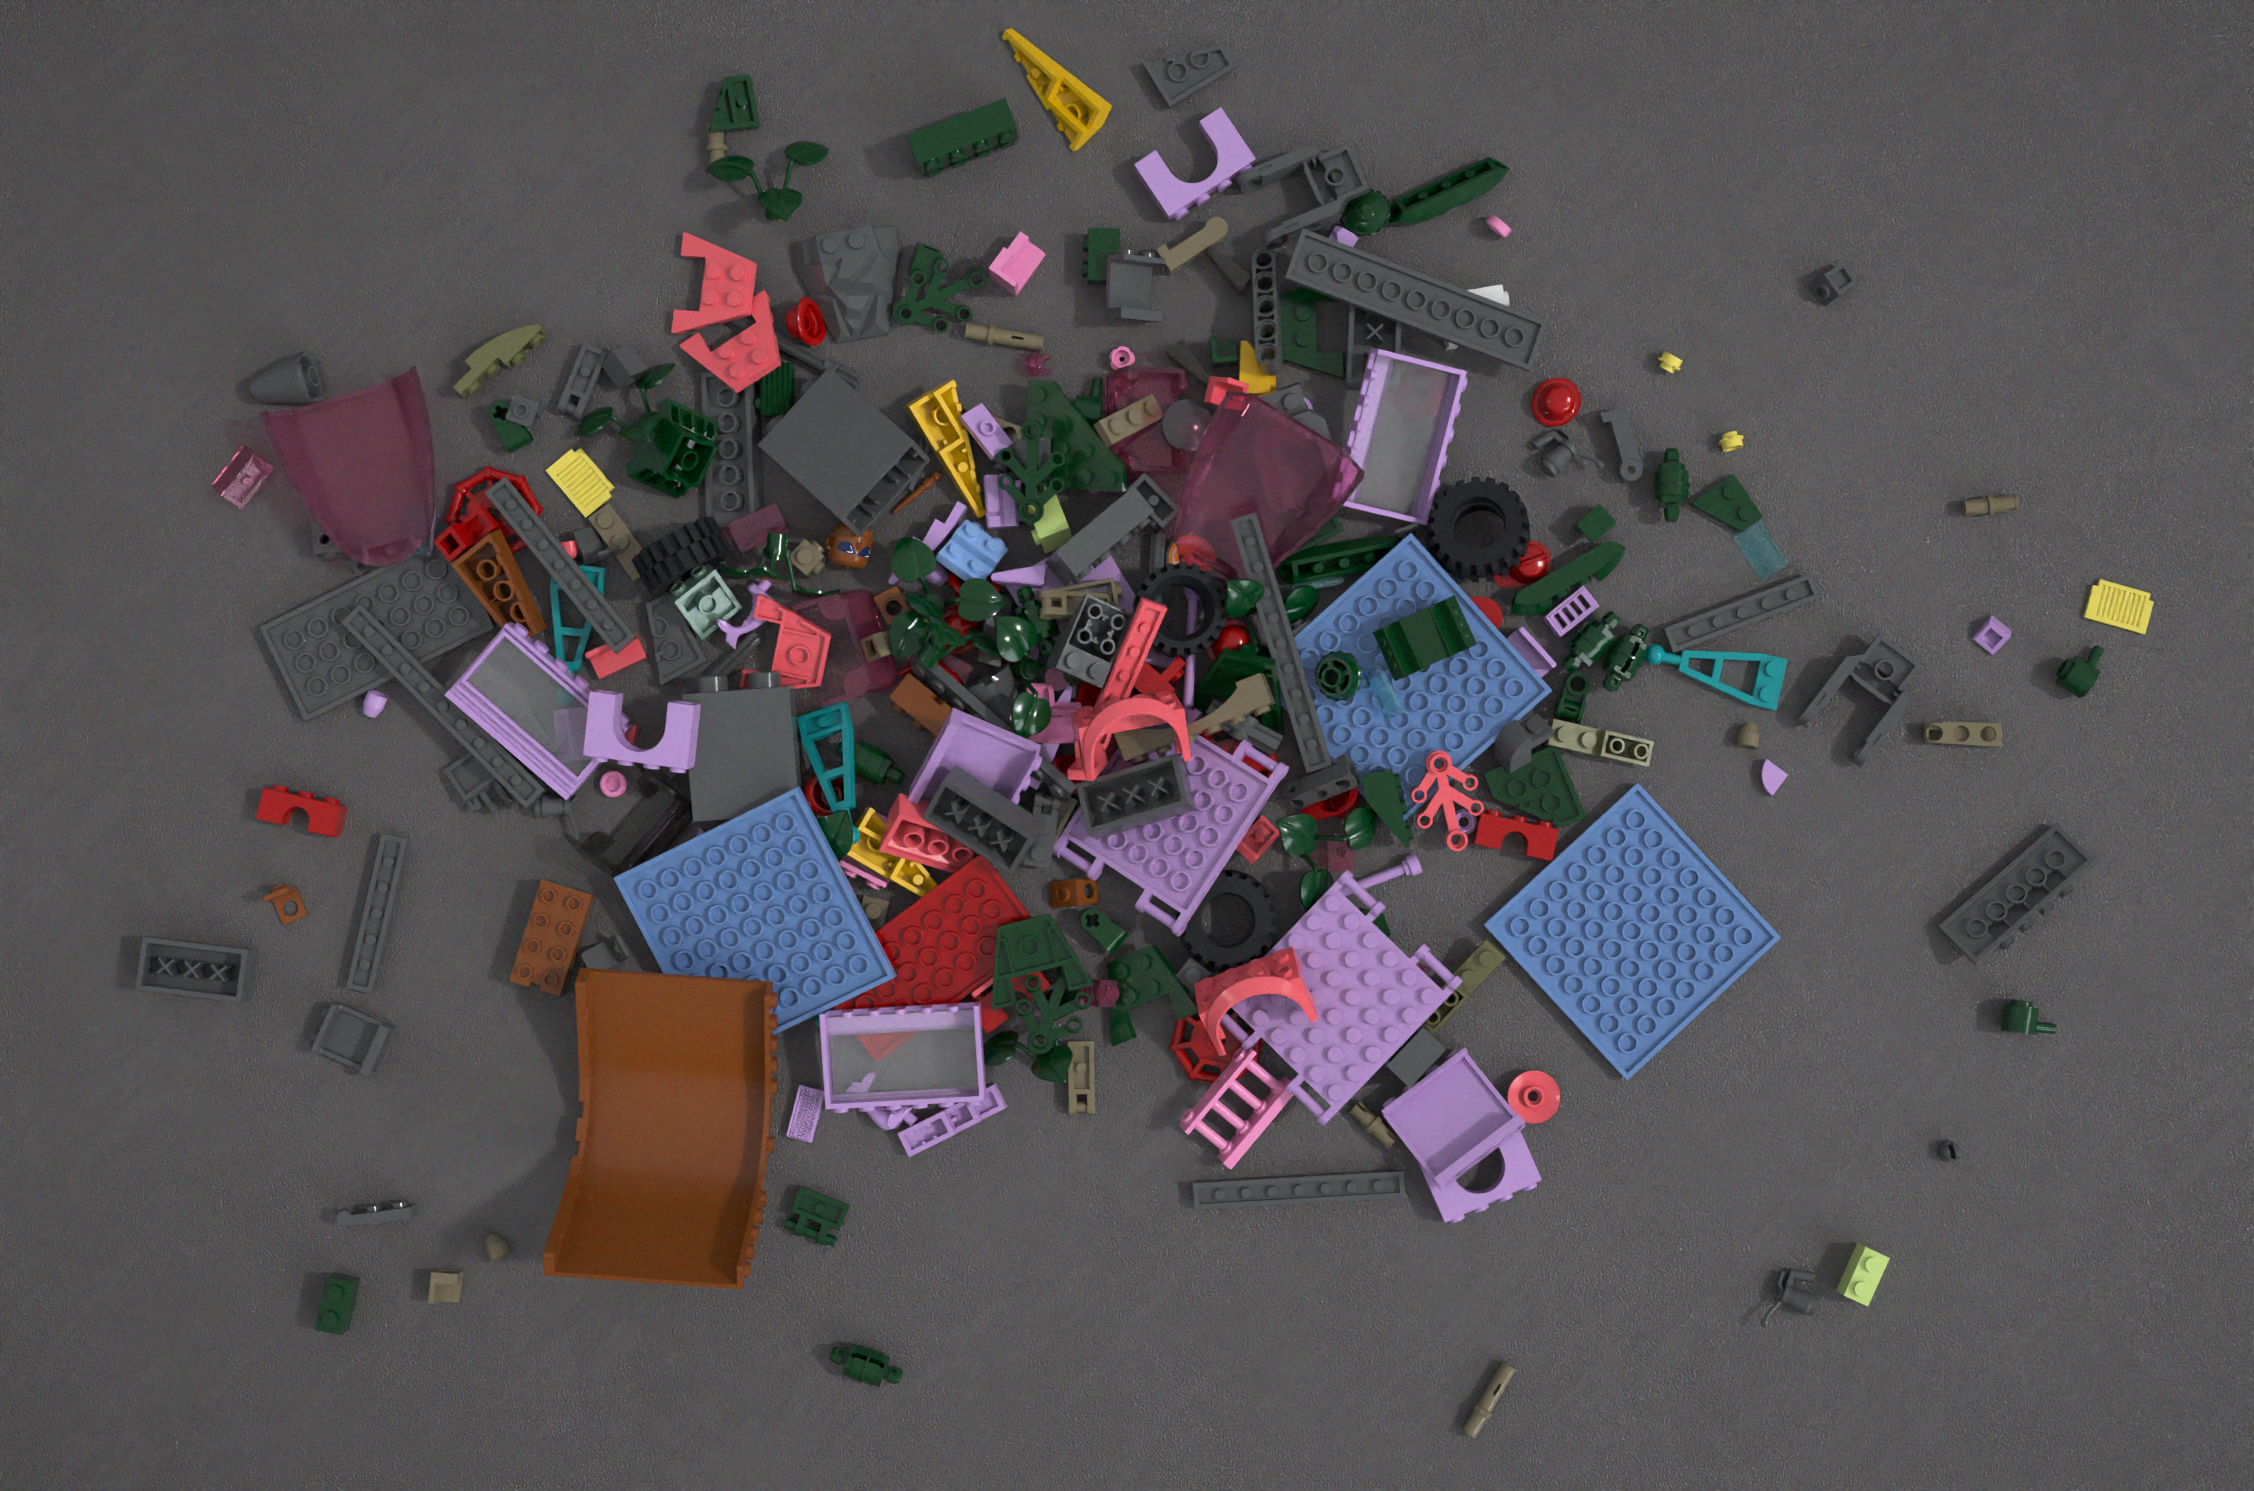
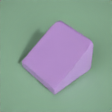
(1992, 635)

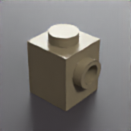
(809, 558)

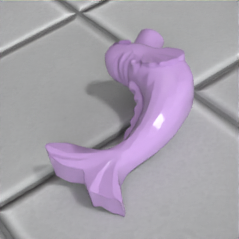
(750, 623)
(892, 1118)

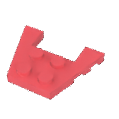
(725, 287)
(746, 355)
(799, 648)

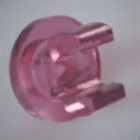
(1034, 366)

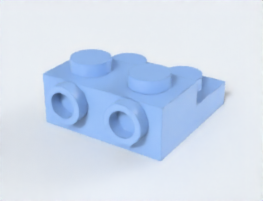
(972, 552)

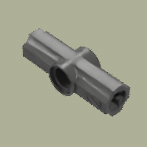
(1250, 730)

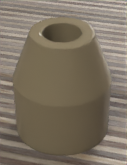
(1748, 736)
(496, 1247)

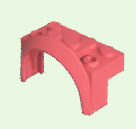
(1125, 715)
(1272, 974)

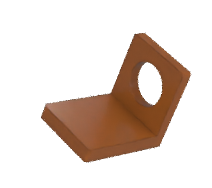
(1071, 893)
(282, 894)

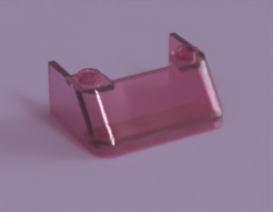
(863, 621)

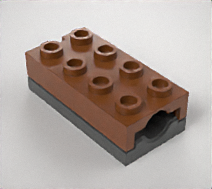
(553, 937)

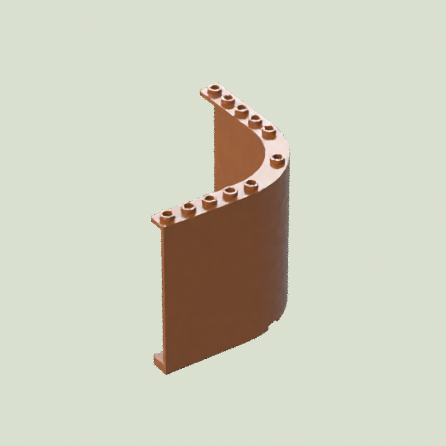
(668, 1129)

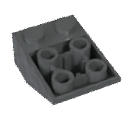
(1090, 641)

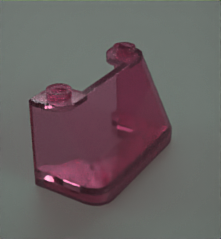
(1147, 448)

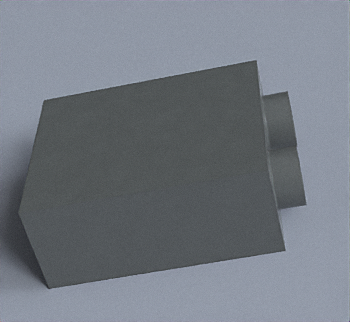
(843, 451)
(743, 745)

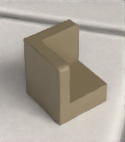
(445, 1285)

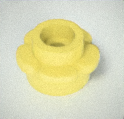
(1670, 362)
(1731, 441)

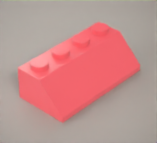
(918, 840)

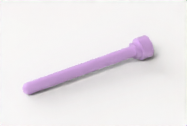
(1189, 675)
(1409, 866)

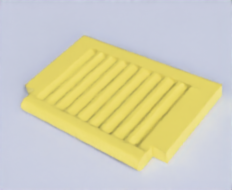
(581, 481)
(2119, 606)

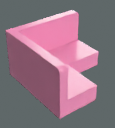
(1016, 264)
(1060, 726)

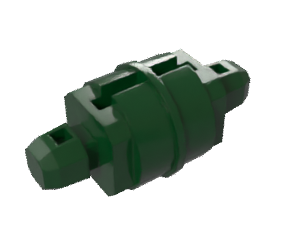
(1671, 485)
(1030, 612)
(1590, 642)
(1625, 657)
(874, 764)
(866, 1365)

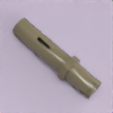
(1004, 336)
(1488, 1400)

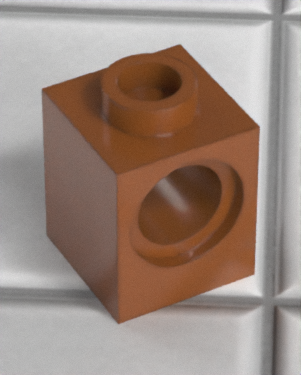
(886, 598)

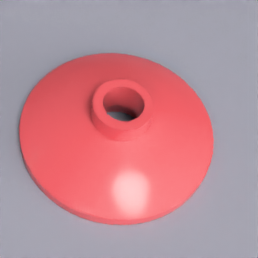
(1547, 1096)

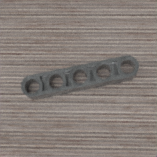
(1268, 322)

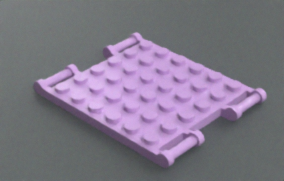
(1186, 852)
(1363, 994)

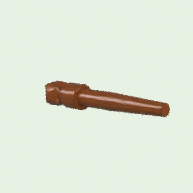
(927, 483)

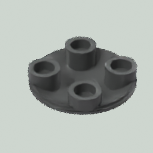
(1185, 424)

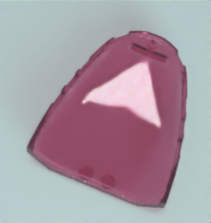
(1260, 464)
(363, 467)

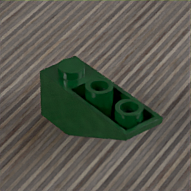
(1383, 798)

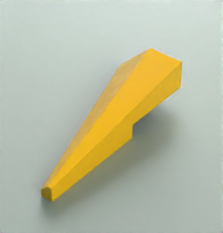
(1071, 102)
(938, 420)
(900, 871)

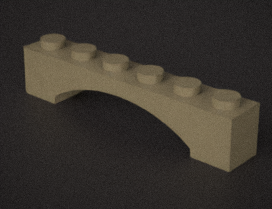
(1250, 697)

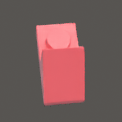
(1100, 763)
(1257, 839)

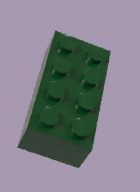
(963, 138)

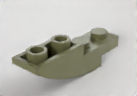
(505, 348)
(1600, 743)
(1473, 972)

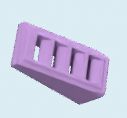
(1028, 576)
(1555, 626)

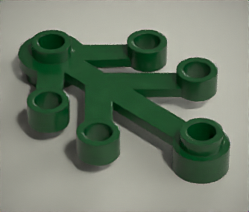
(936, 298)
(1030, 475)
(1050, 1012)

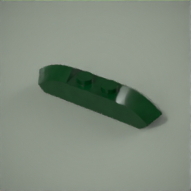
(1447, 192)
(1336, 559)
(1537, 597)

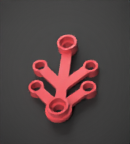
(1445, 795)

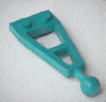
(597, 576)
(1767, 678)
(822, 725)

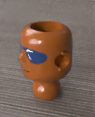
(847, 548)

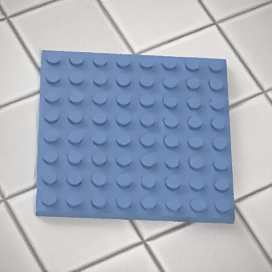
(1447, 706)
(760, 905)
(1631, 931)

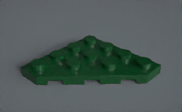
(1088, 460)

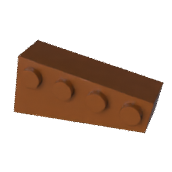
(499, 584)
(921, 704)

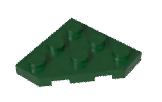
(1538, 788)

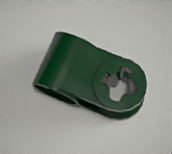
(511, 434)
(1572, 699)
(1106, 932)

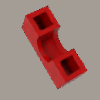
(325, 816)
(1538, 838)
(994, 1018)

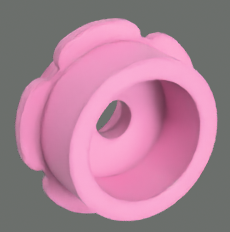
(1124, 352)

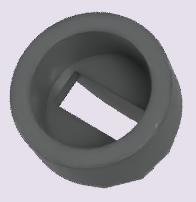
(1944, 1152)

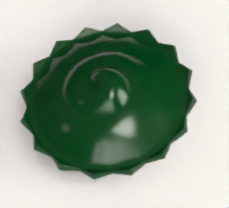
(1367, 213)
(1338, 675)

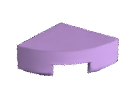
(1771, 777)

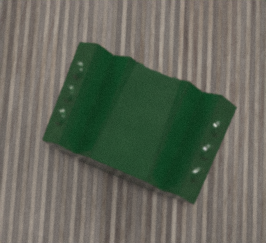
(677, 452)
(1424, 638)

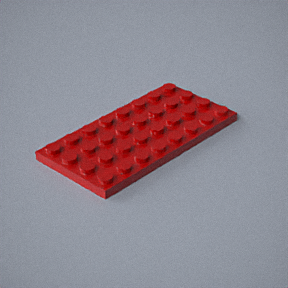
(944, 940)

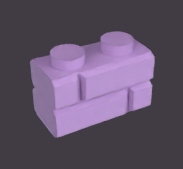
(1000, 506)

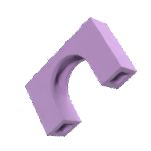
(1176, 196)
(606, 740)
(1516, 1173)

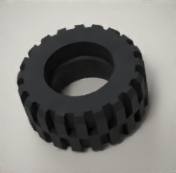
(1476, 497)
(1256, 940)

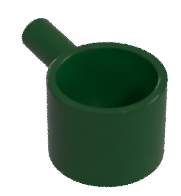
(1092, 405)
(2079, 675)
(2023, 1018)

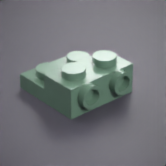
(703, 600)

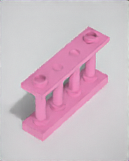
(1249, 1129)

